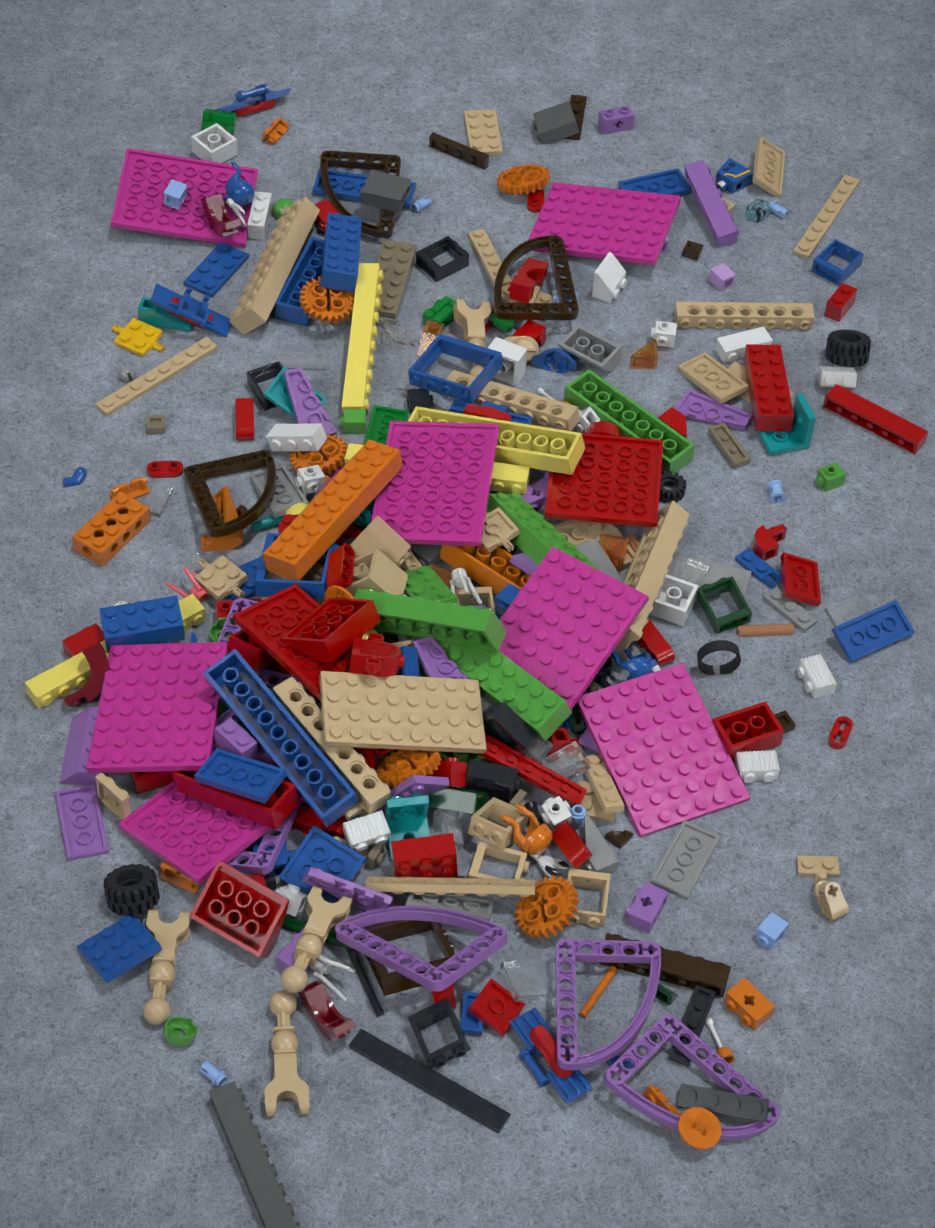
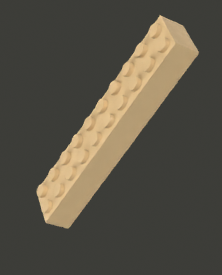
(274, 265)
(651, 563)

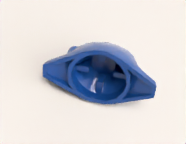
(556, 358)

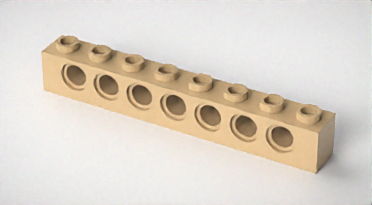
(744, 315)
(542, 409)
(369, 799)

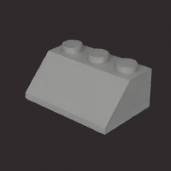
(592, 348)

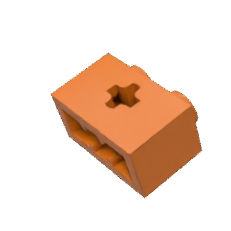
(749, 1004)

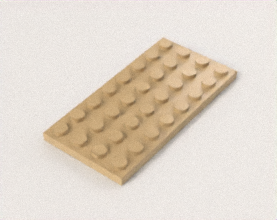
(402, 712)

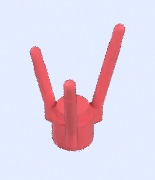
(197, 590)

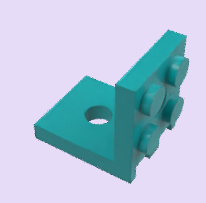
(800, 434)
(407, 817)

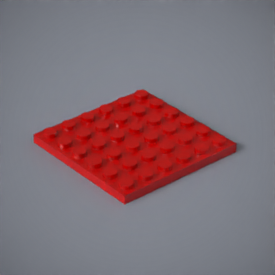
(611, 483)

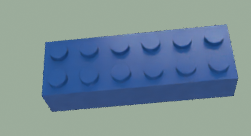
(341, 252)
(308, 267)

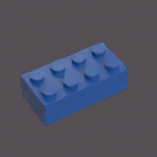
(142, 622)

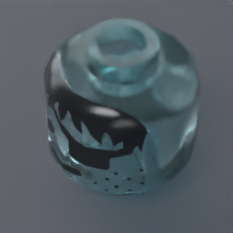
(757, 210)

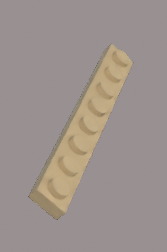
(826, 217)
(490, 261)
(156, 376)
(459, 886)

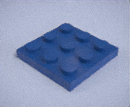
(324, 853)
(119, 948)

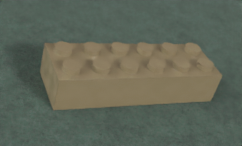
(397, 263)

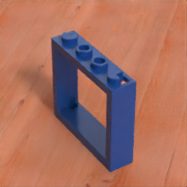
(461, 350)
(269, 587)

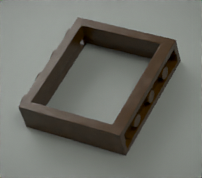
(394, 981)

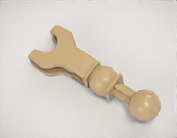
(473, 326)
(322, 918)
(163, 963)
(284, 1045)

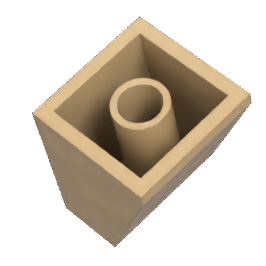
(381, 537)
(377, 573)

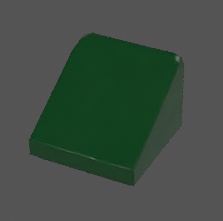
(665, 994)

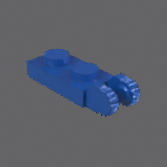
(759, 568)

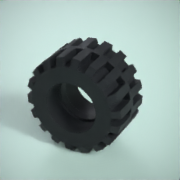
(848, 348)
(131, 889)

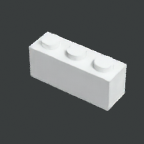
(259, 215)
(732, 346)
(296, 437)

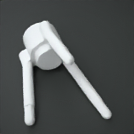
(460, 580)
(323, 966)

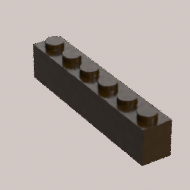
(677, 968)

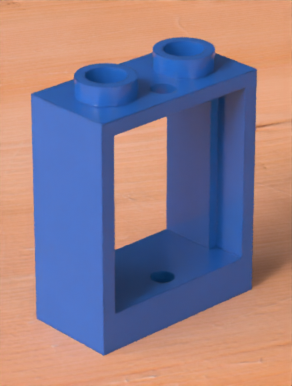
(832, 272)

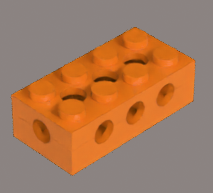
(111, 528)

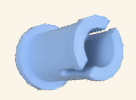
(420, 204)
(778, 210)
(578, 813)
(212, 1073)

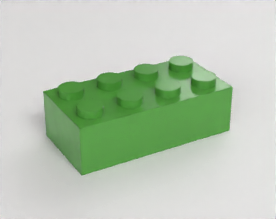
(427, 585)

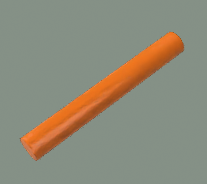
(598, 992)

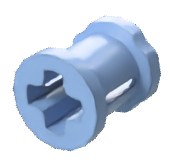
(776, 493)

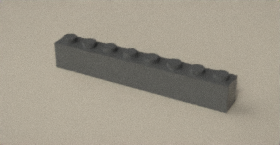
(252, 1157)

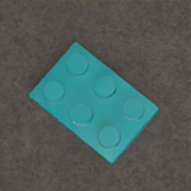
(279, 395)

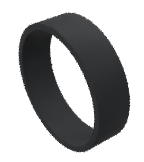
(719, 645)

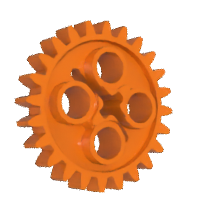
(523, 179)
(314, 302)
(327, 457)
(406, 764)
(548, 908)

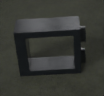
(425, 257)
(258, 375)
(508, 727)
(492, 773)
(431, 1016)

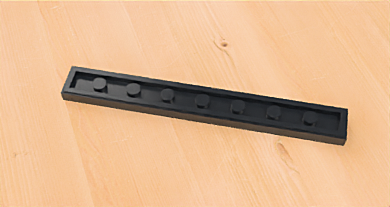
(430, 1081)

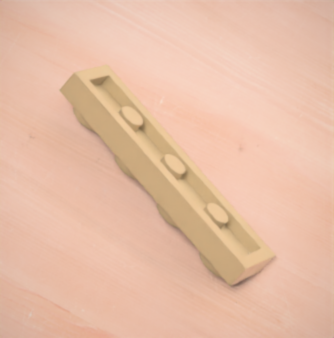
(603, 785)

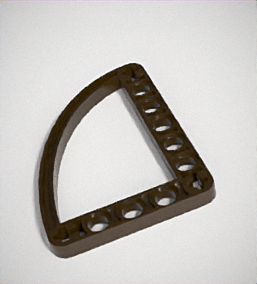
(385, 164)
(502, 310)
(205, 502)

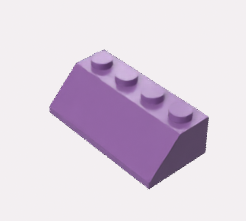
(78, 748)

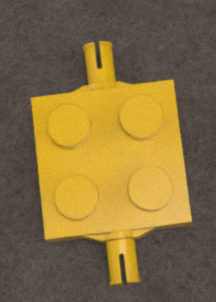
(138, 337)

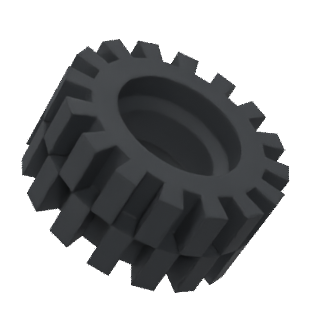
(672, 479)

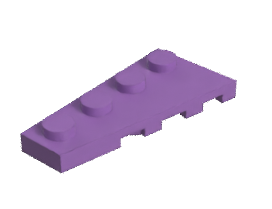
(305, 402)
(708, 410)
(435, 661)
(417, 785)
(363, 897)

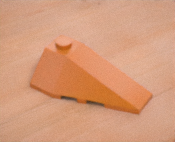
(227, 512)

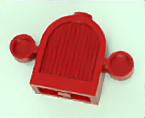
(375, 657)

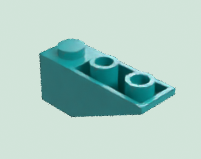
(159, 317)

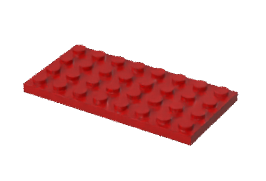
(273, 619)

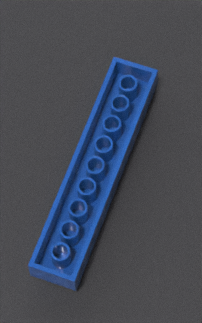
(281, 737)

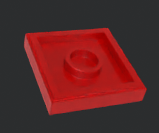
(495, 1007)

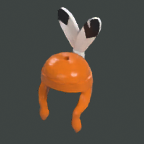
(535, 841)

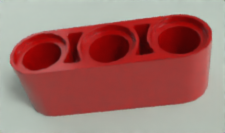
(244, 418)
(341, 567)
(656, 644)
(307, 818)
(571, 844)

